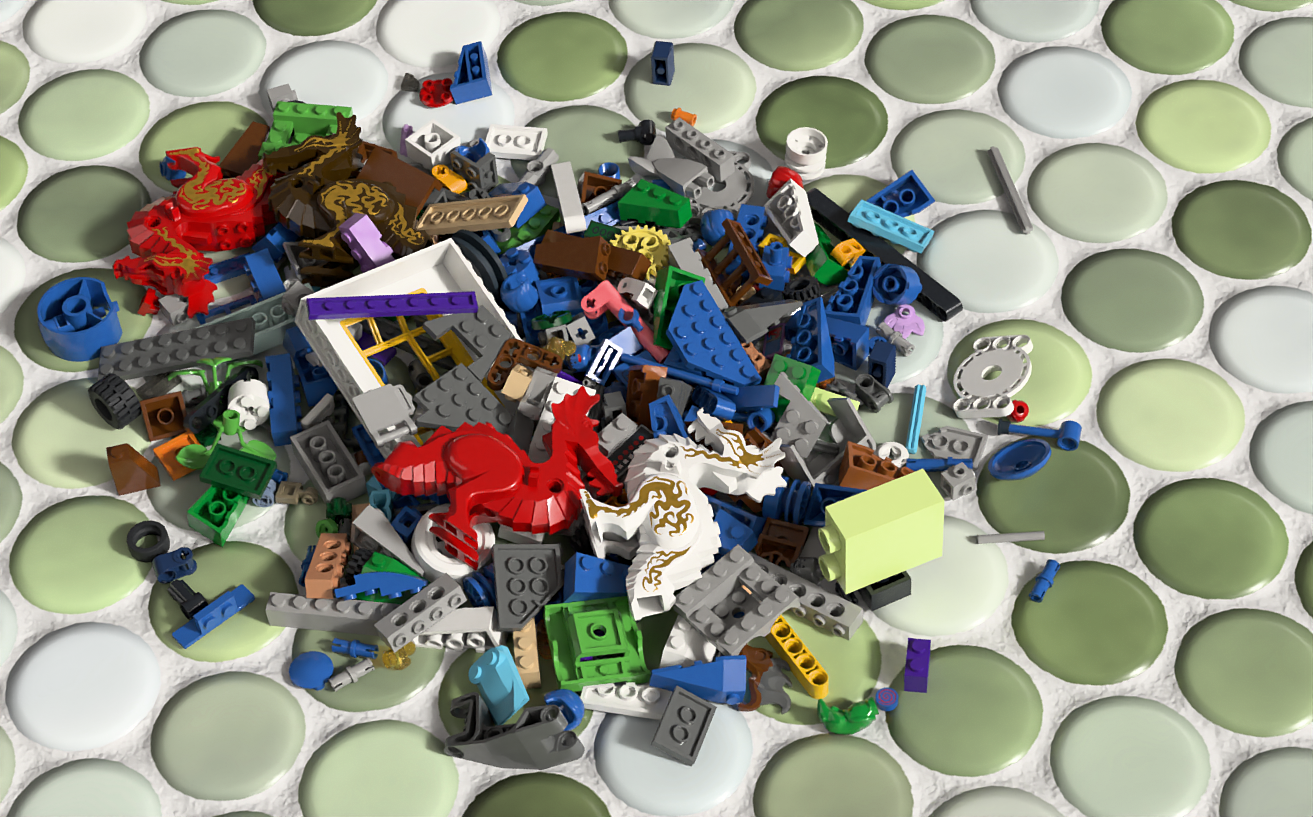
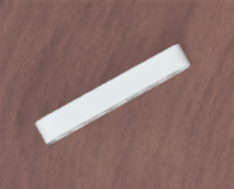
(568, 197)

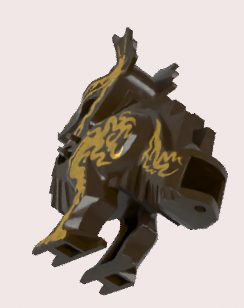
(319, 197)

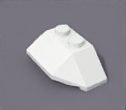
(686, 646)

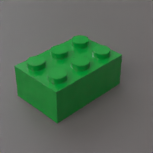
(799, 373)

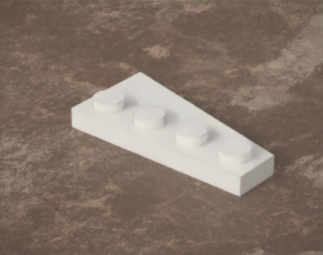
(627, 699)

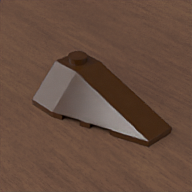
(592, 185)

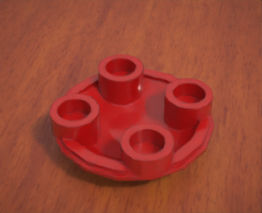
(436, 93)

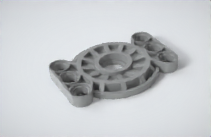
(731, 196)

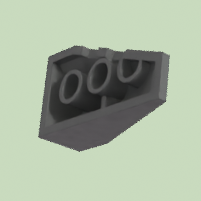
(752, 320)

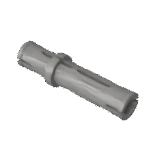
(616, 193)

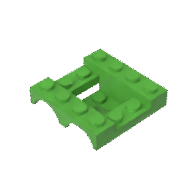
(306, 121)
(572, 637)

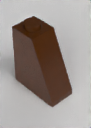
(131, 470)

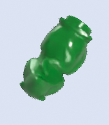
(849, 720)

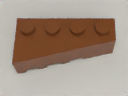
(642, 390)

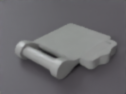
(386, 408)

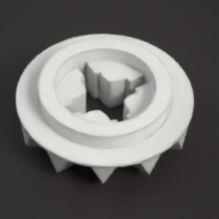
(898, 451)

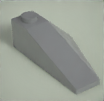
(375, 533)

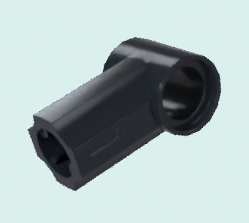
(186, 598)

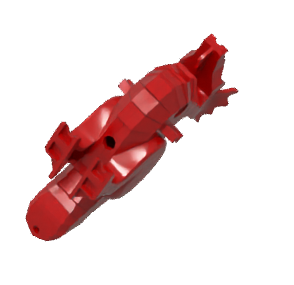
(497, 481)

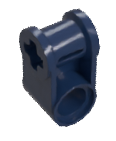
(172, 565)

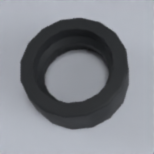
(143, 529)

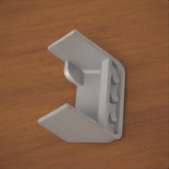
(826, 467)

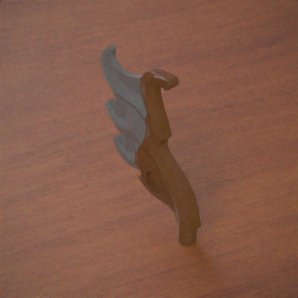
(766, 679)

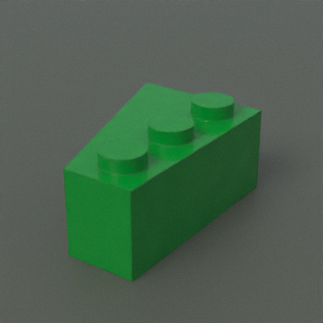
(655, 204)

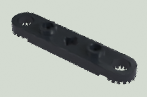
(211, 407)

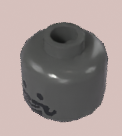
(807, 568)

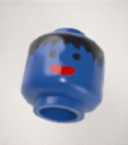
(580, 359)

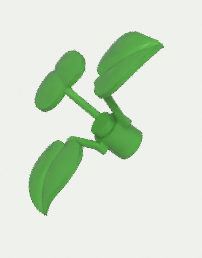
(214, 362)
(196, 456)

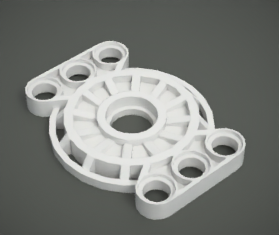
(993, 392)

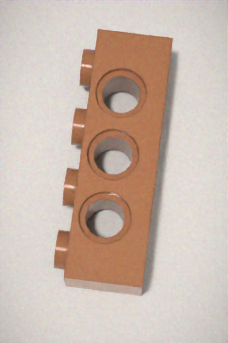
(327, 565)

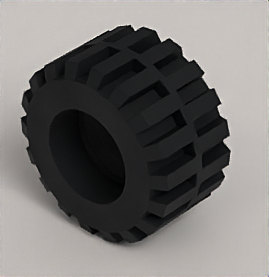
(115, 401)

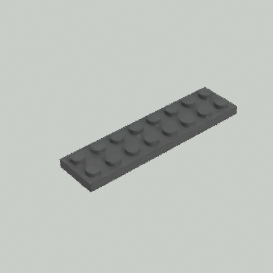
(177, 350)

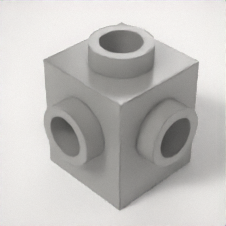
(958, 481)

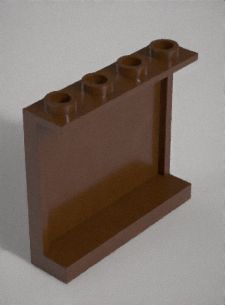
(406, 178)

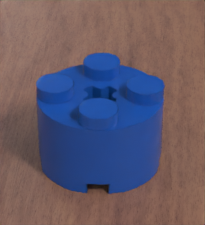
(521, 263)
(896, 285)

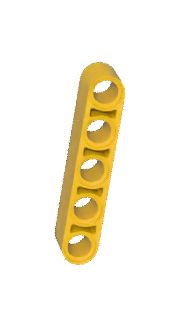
(785, 642)

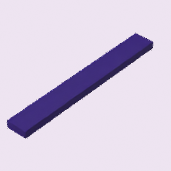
(391, 305)

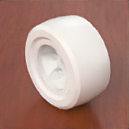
(435, 564)

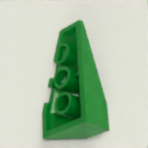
(669, 286)
(380, 562)

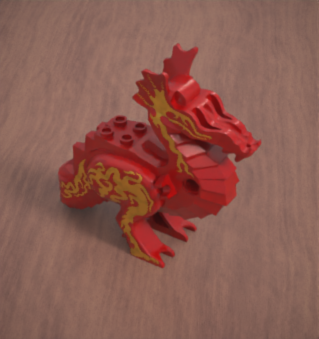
(200, 216)

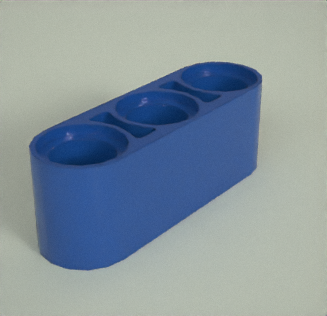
(713, 402)

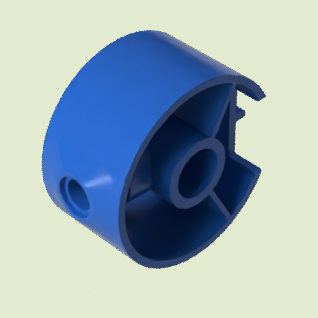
(70, 323)

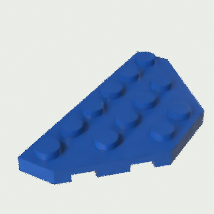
(707, 340)

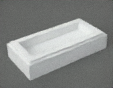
(319, 412)

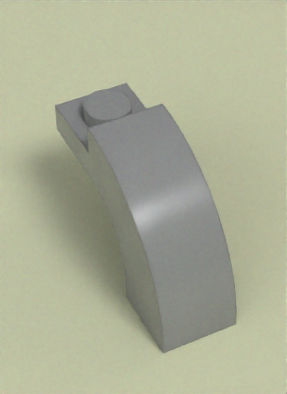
(537, 393)

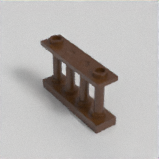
(750, 262)

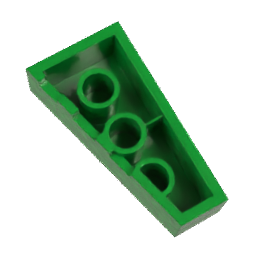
(216, 513)

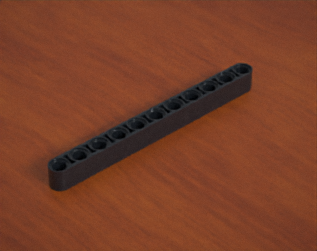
(834, 219)

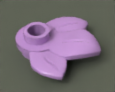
(905, 323)

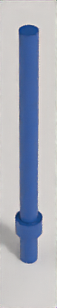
(716, 385)

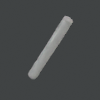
(1011, 537)

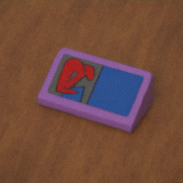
(774, 341)

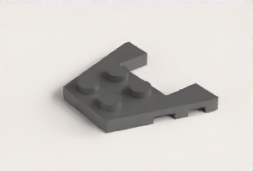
(478, 331)

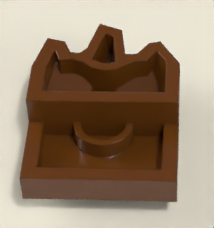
(781, 541)

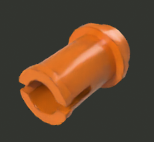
(687, 117)

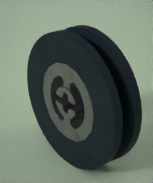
(483, 260)

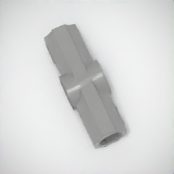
(539, 168)

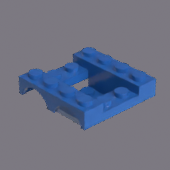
(557, 295)

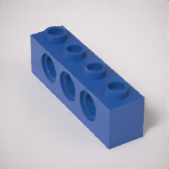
(752, 221)

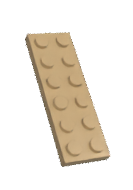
(472, 215)

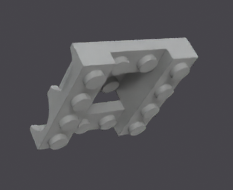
(718, 596)

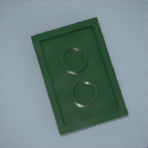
(238, 471)

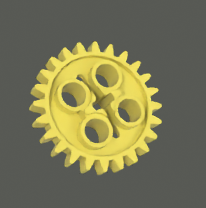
(653, 246)

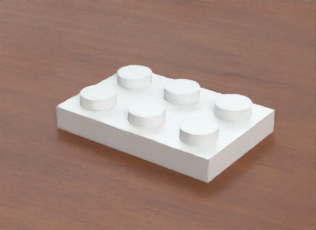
(516, 141)

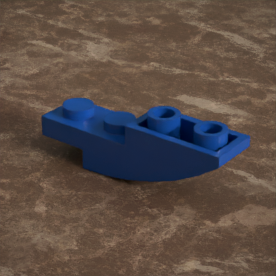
(389, 583)

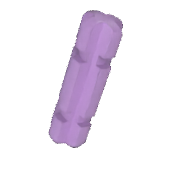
(406, 132)

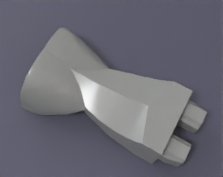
(682, 175)

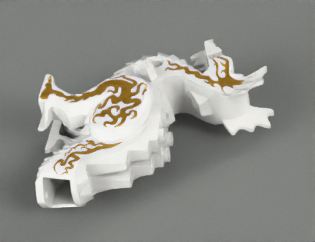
(669, 515)

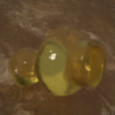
(560, 347)
(399, 659)

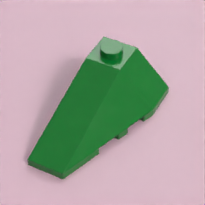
(822, 264)

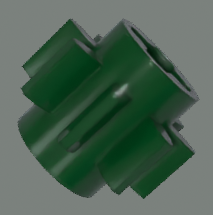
(338, 509)

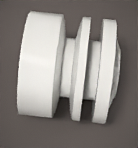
(806, 152)

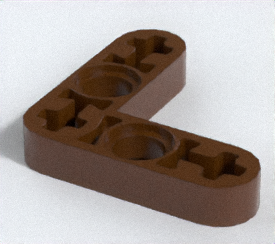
(520, 356)

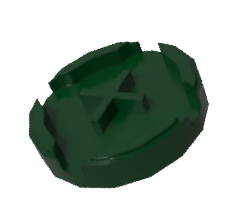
(558, 318)

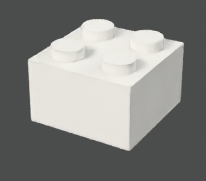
(432, 145)

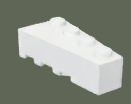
(793, 217)
(466, 629)

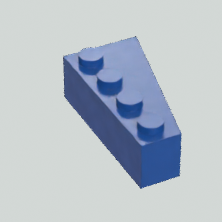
(847, 339)

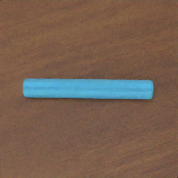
(915, 418)

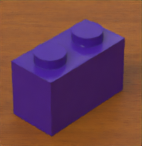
(917, 665)

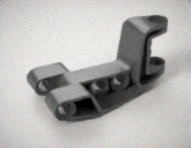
(531, 743)

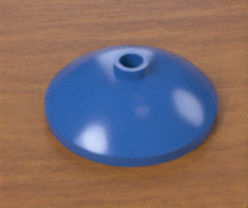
(1019, 459)

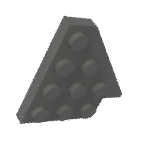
(460, 399)
(525, 581)

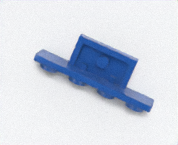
(213, 616)

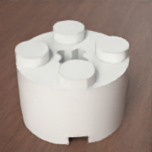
(250, 401)

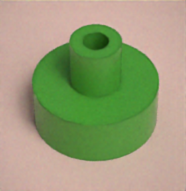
(326, 526)

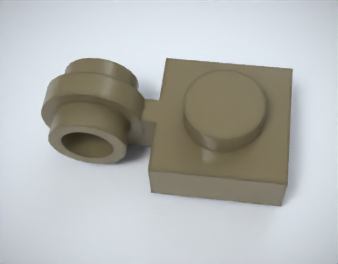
(291, 492)

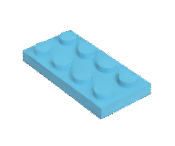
(890, 226)

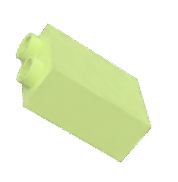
(882, 531)

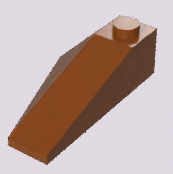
(865, 470)

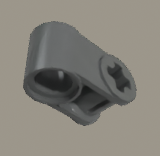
(872, 392)

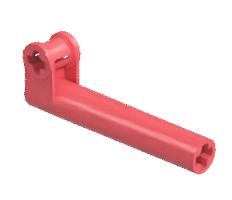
(607, 297)

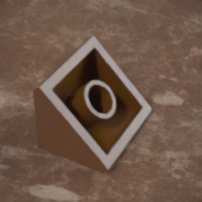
(164, 415)

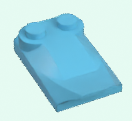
(499, 683)

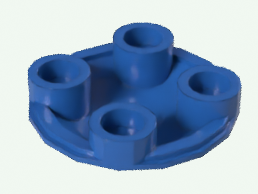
(311, 670)

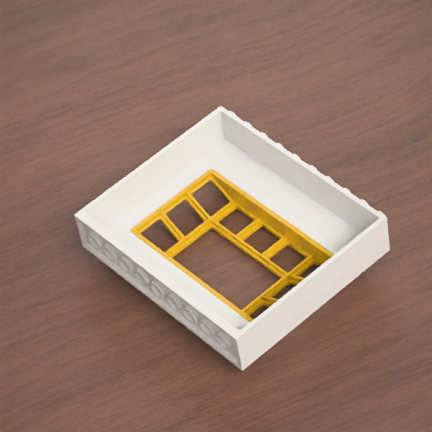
(430, 270)

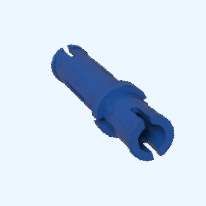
(936, 465)

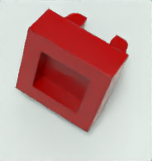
(148, 303)

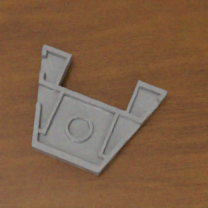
(801, 420)

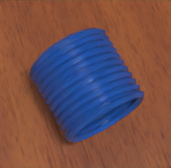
(609, 169)

